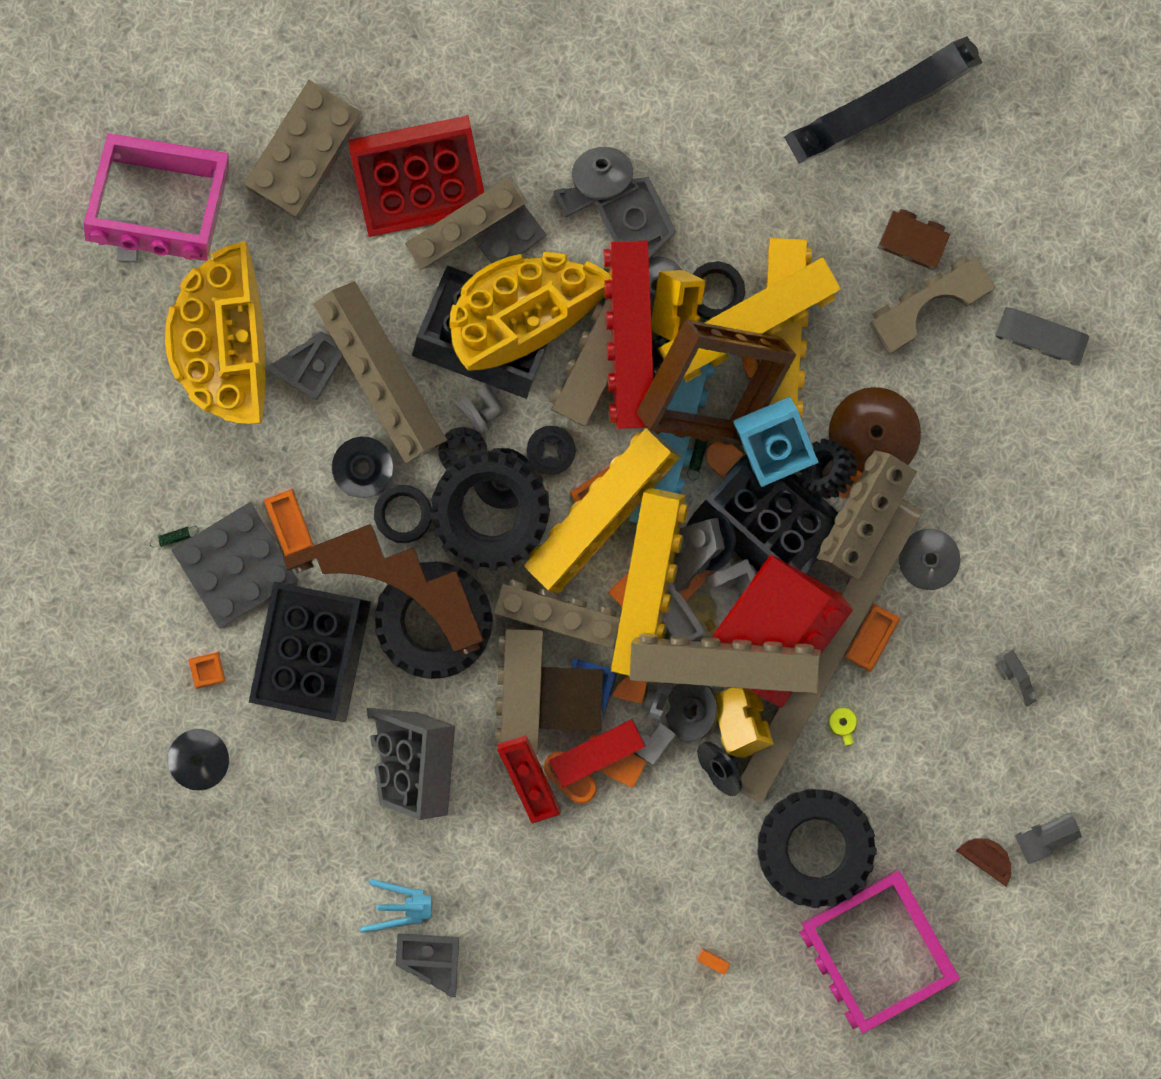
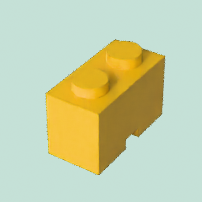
(676, 301)
(741, 722)

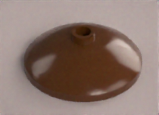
(876, 407)

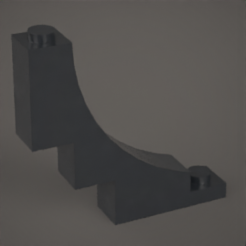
(885, 101)

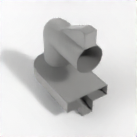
(494, 408)

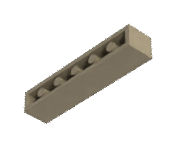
(380, 371)
(725, 664)

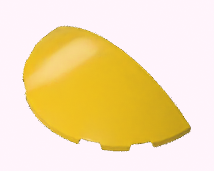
(521, 307)
(219, 337)

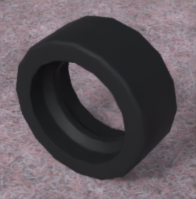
(735, 278)
(389, 495)

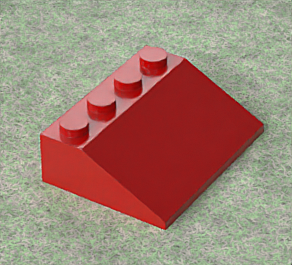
(415, 174)
(785, 609)

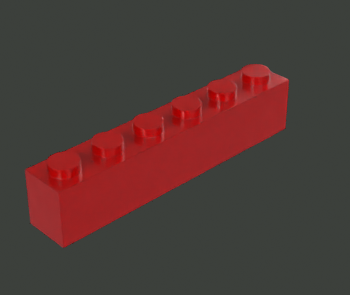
(630, 329)

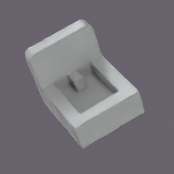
(741, 571)

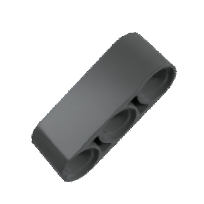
(1038, 333)

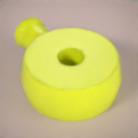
(843, 730)

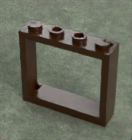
(775, 363)

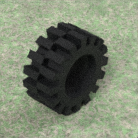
(838, 476)

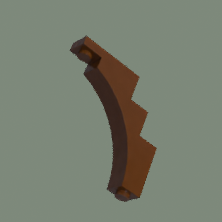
(362, 555)

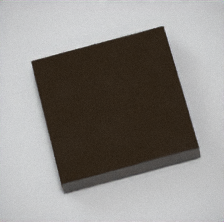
(571, 699)

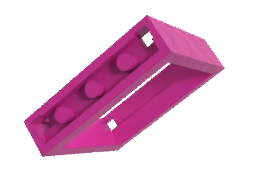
(164, 157)
(922, 925)

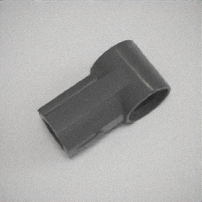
(1043, 839)

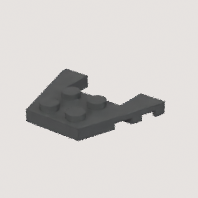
(629, 216)

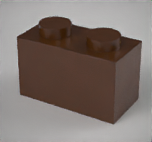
(914, 239)

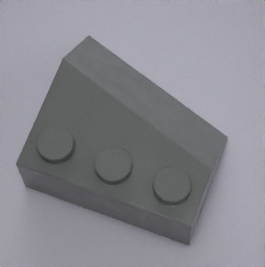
(413, 763)

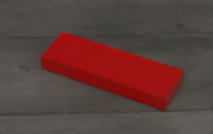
(597, 753)
(529, 779)

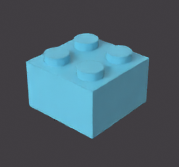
(775, 441)

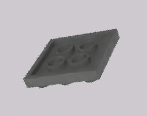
(233, 564)

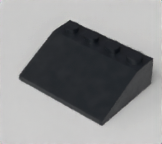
(435, 342)
(772, 518)
(309, 652)

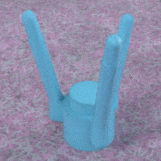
(418, 907)

